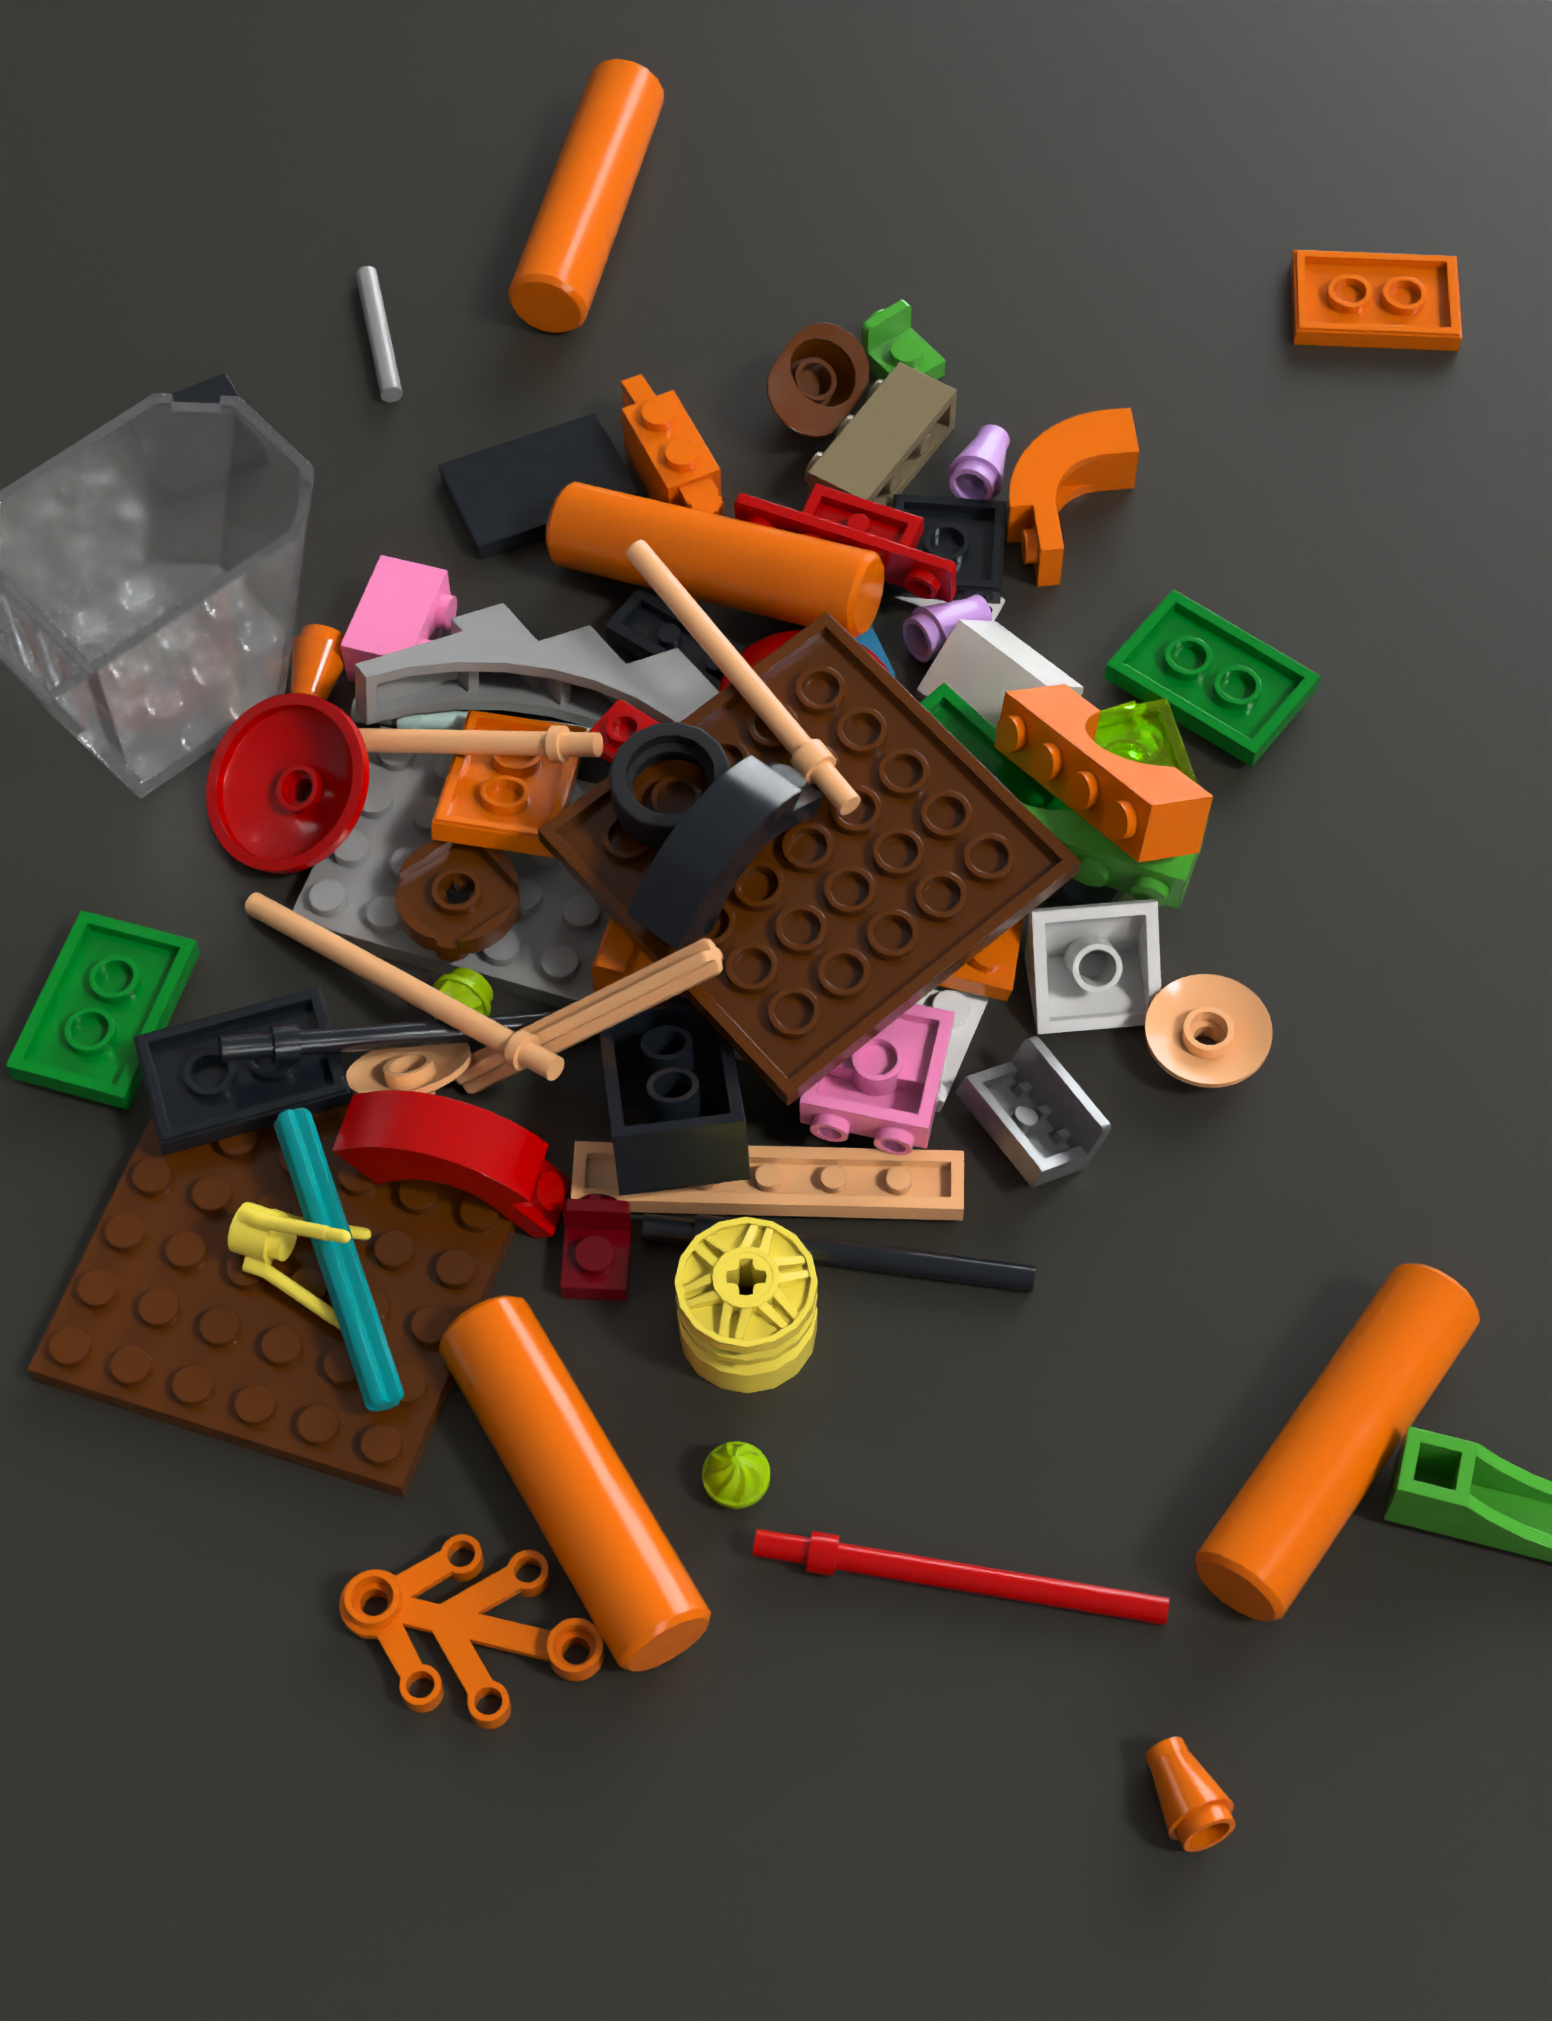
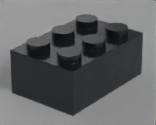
(673, 1101)

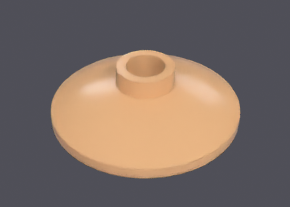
(1214, 1009)
(409, 1068)

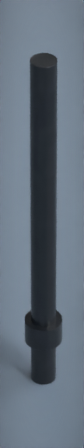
(288, 1043)
(866, 1255)

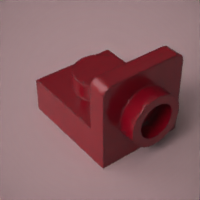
(596, 1248)

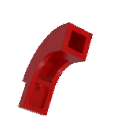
(454, 1144)

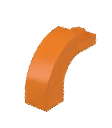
(1062, 463)

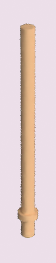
(556, 743)
(519, 1048)

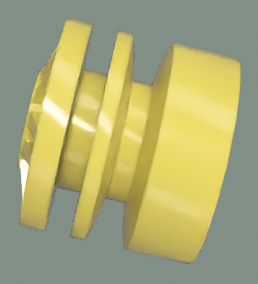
(752, 1338)

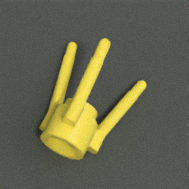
(271, 1235)

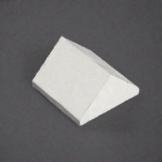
(984, 662)
(1093, 965)

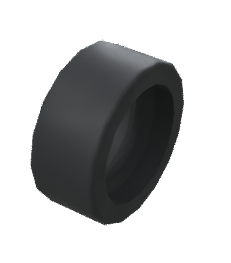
(647, 748)

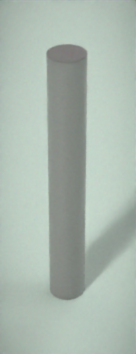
(378, 334)

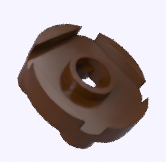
(464, 927)

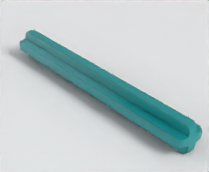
(339, 1262)

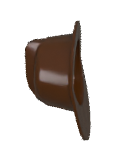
(817, 379)

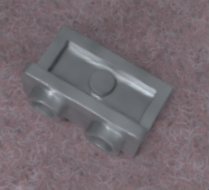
(1036, 1113)

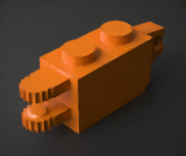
(668, 449)

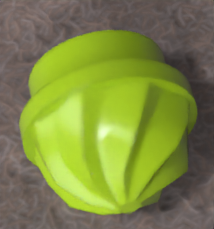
(468, 988)
(736, 1475)

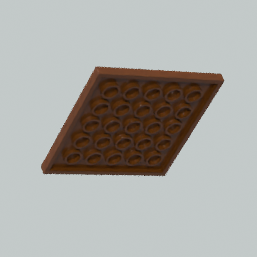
(842, 912)
(191, 1340)

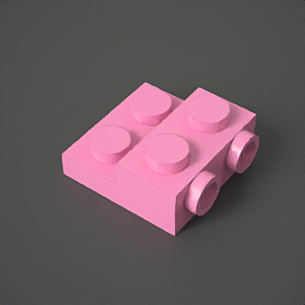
(886, 1085)

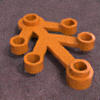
(461, 1622)

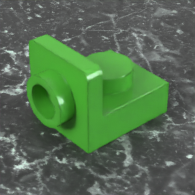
(891, 340)

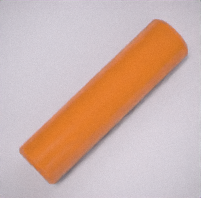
(586, 197)
(717, 557)
(1337, 1442)
(574, 1484)

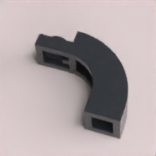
(716, 844)

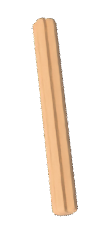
(604, 1009)

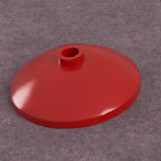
(263, 778)

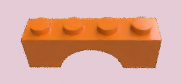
(1136, 805)

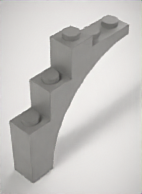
(501, 666)

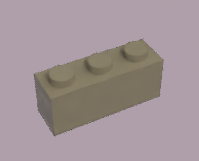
(887, 437)

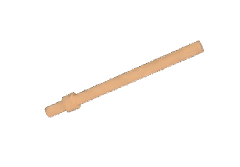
(808, 754)

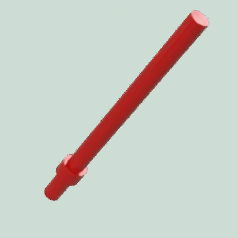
(826, 1554)

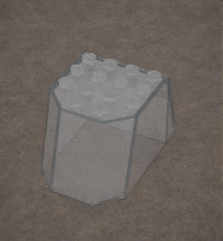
(156, 580)

